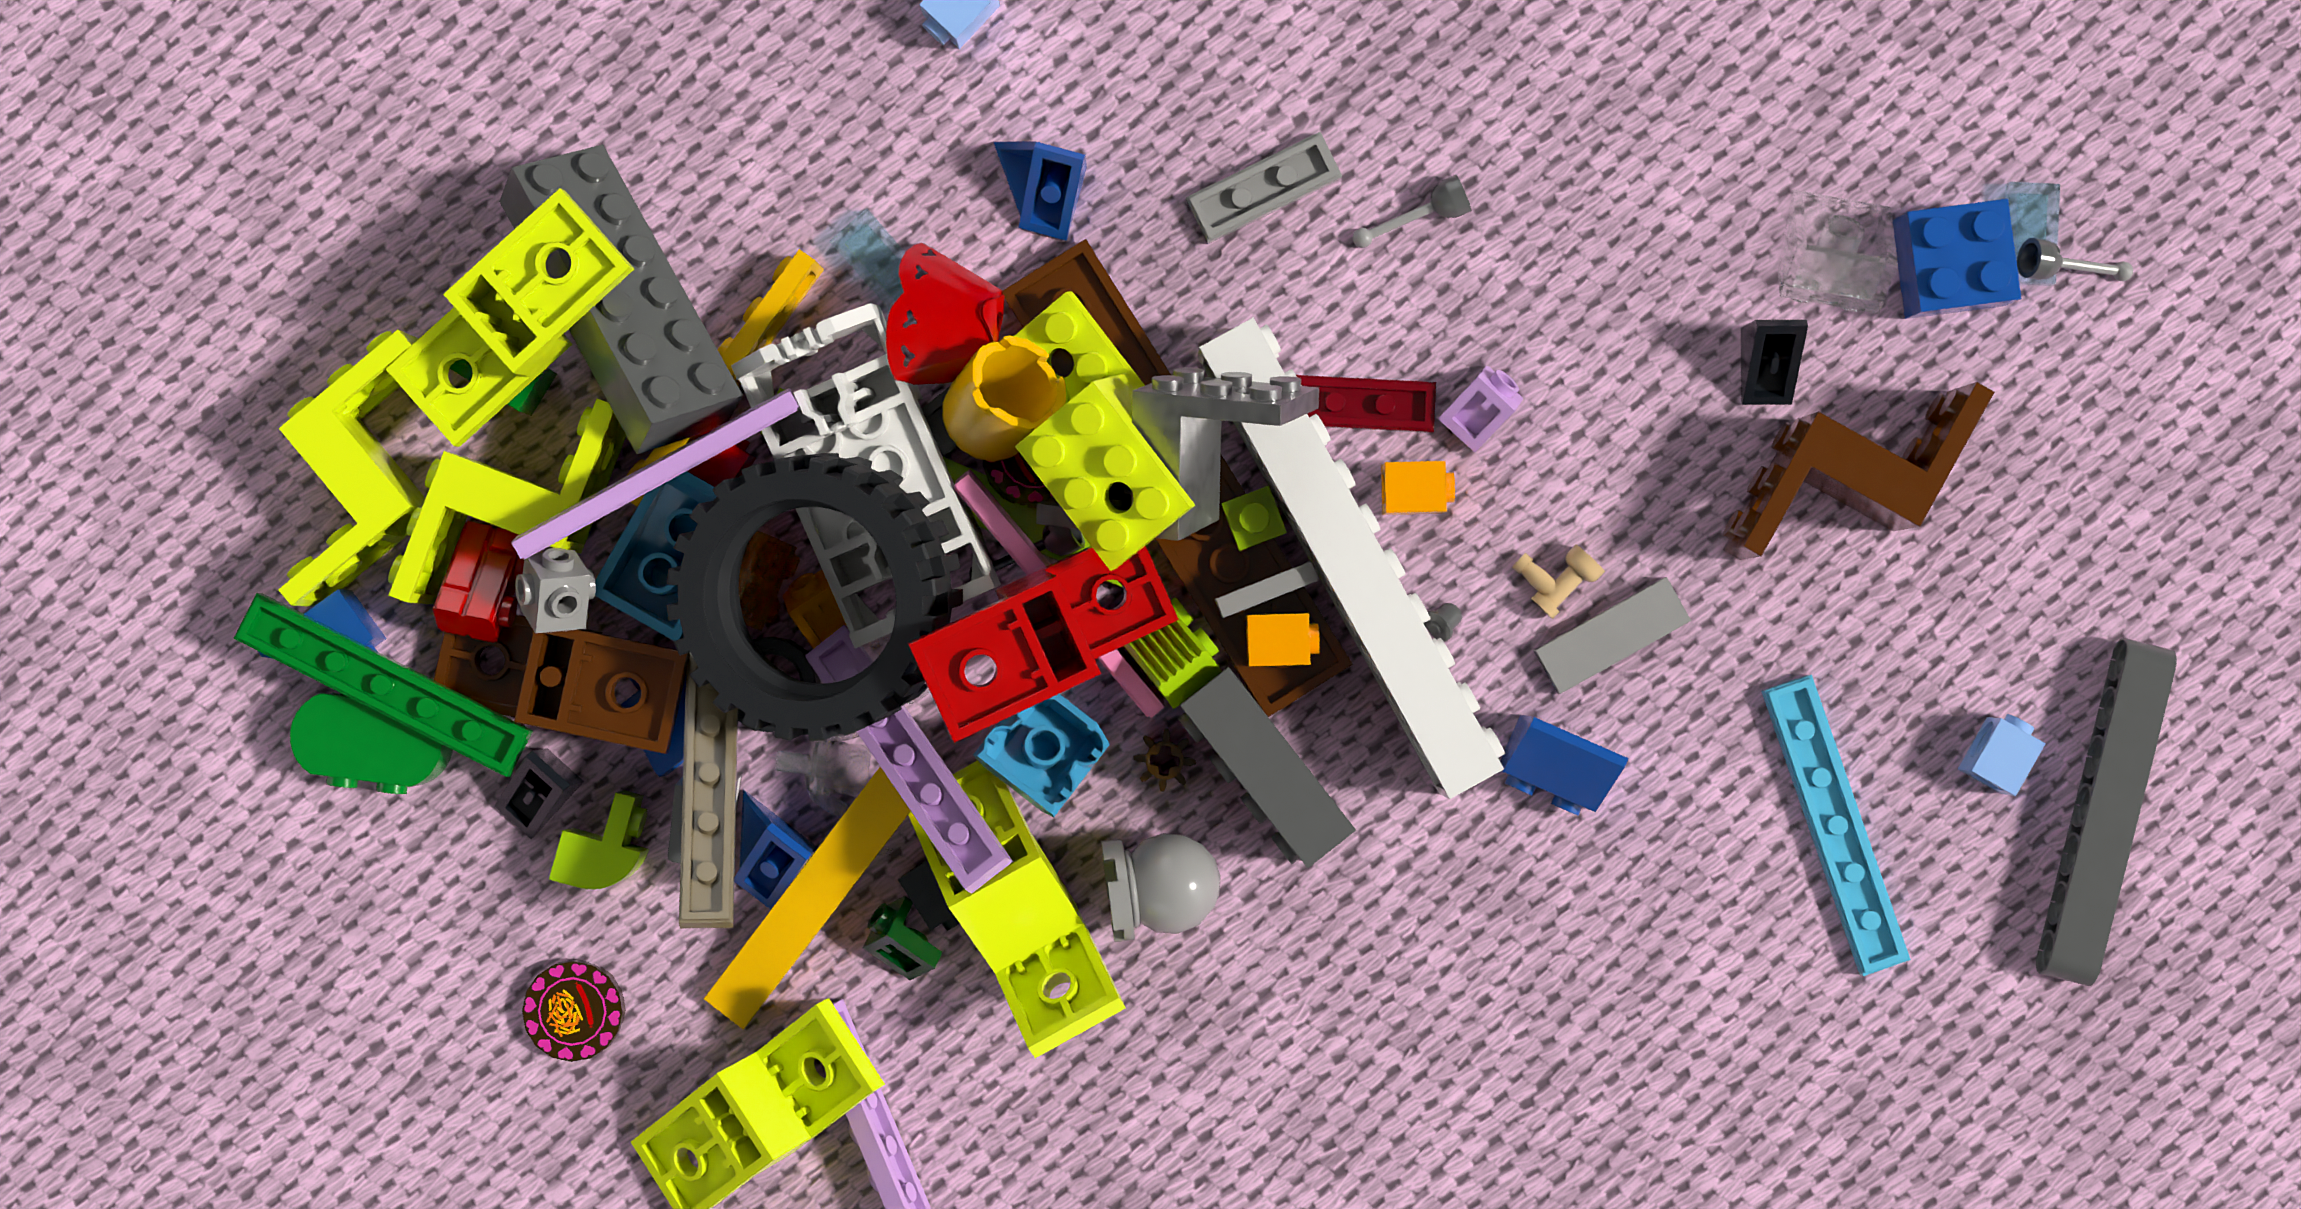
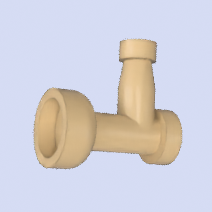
(1553, 592)

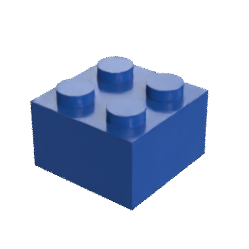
(1956, 258)

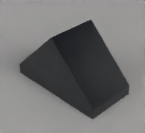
(1771, 360)
(537, 791)

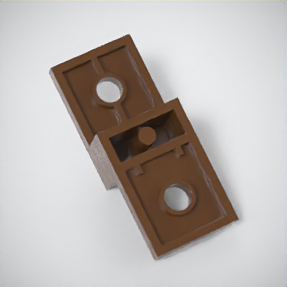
(570, 681)

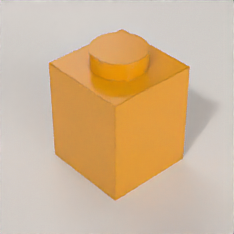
(1416, 487)
(1280, 639)

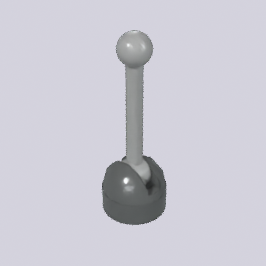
(1446, 199)
(2042, 260)

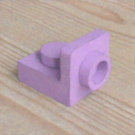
(1482, 407)

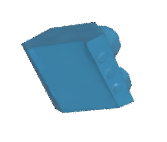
(1044, 752)

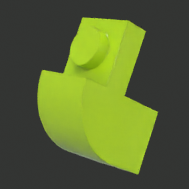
(598, 860)

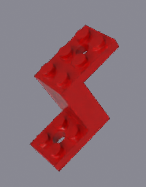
(1039, 637)

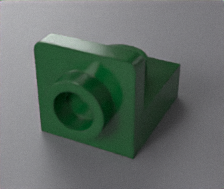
(897, 945)

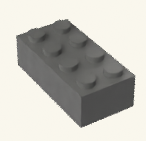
(1267, 767)

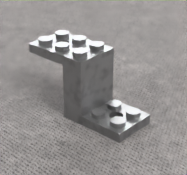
(1183, 427)

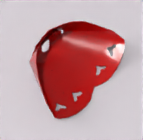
(953, 317)

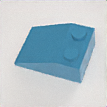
(639, 563)

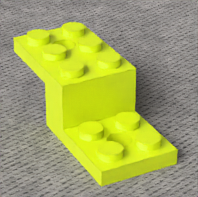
(509, 317)
(758, 1110)

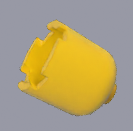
(1001, 398)

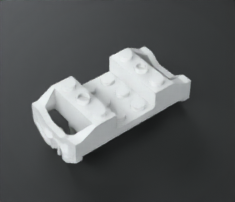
(873, 419)

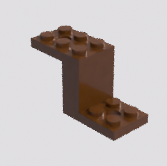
(1857, 470)

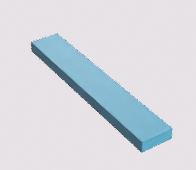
(1835, 825)

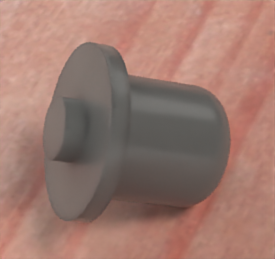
(1443, 621)

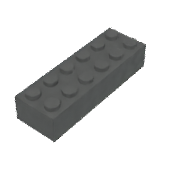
(644, 333)

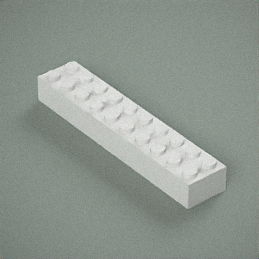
(1361, 576)

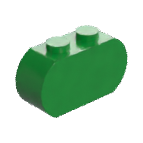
(355, 743)

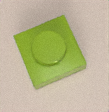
(1253, 518)

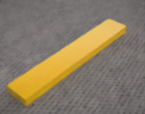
(809, 901)

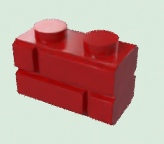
(480, 584)

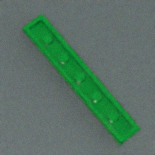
(383, 684)

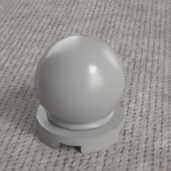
(1161, 884)

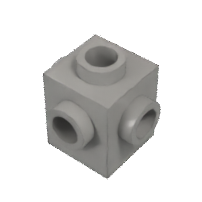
(555, 590)

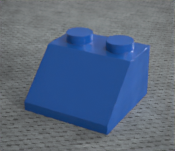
(1561, 764)

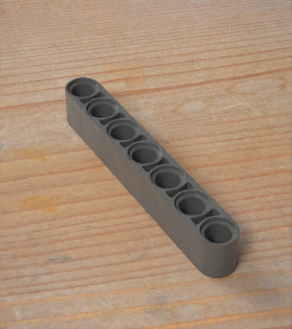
(2108, 812)

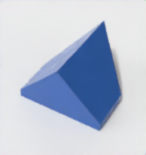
(1043, 184)
(769, 852)

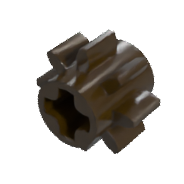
(1174, 770)

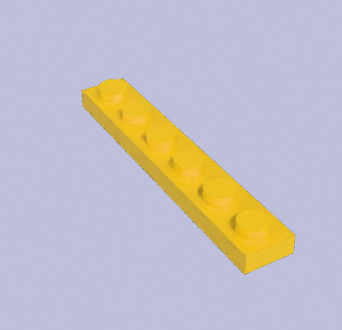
(762, 324)

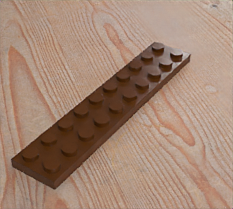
(1209, 557)

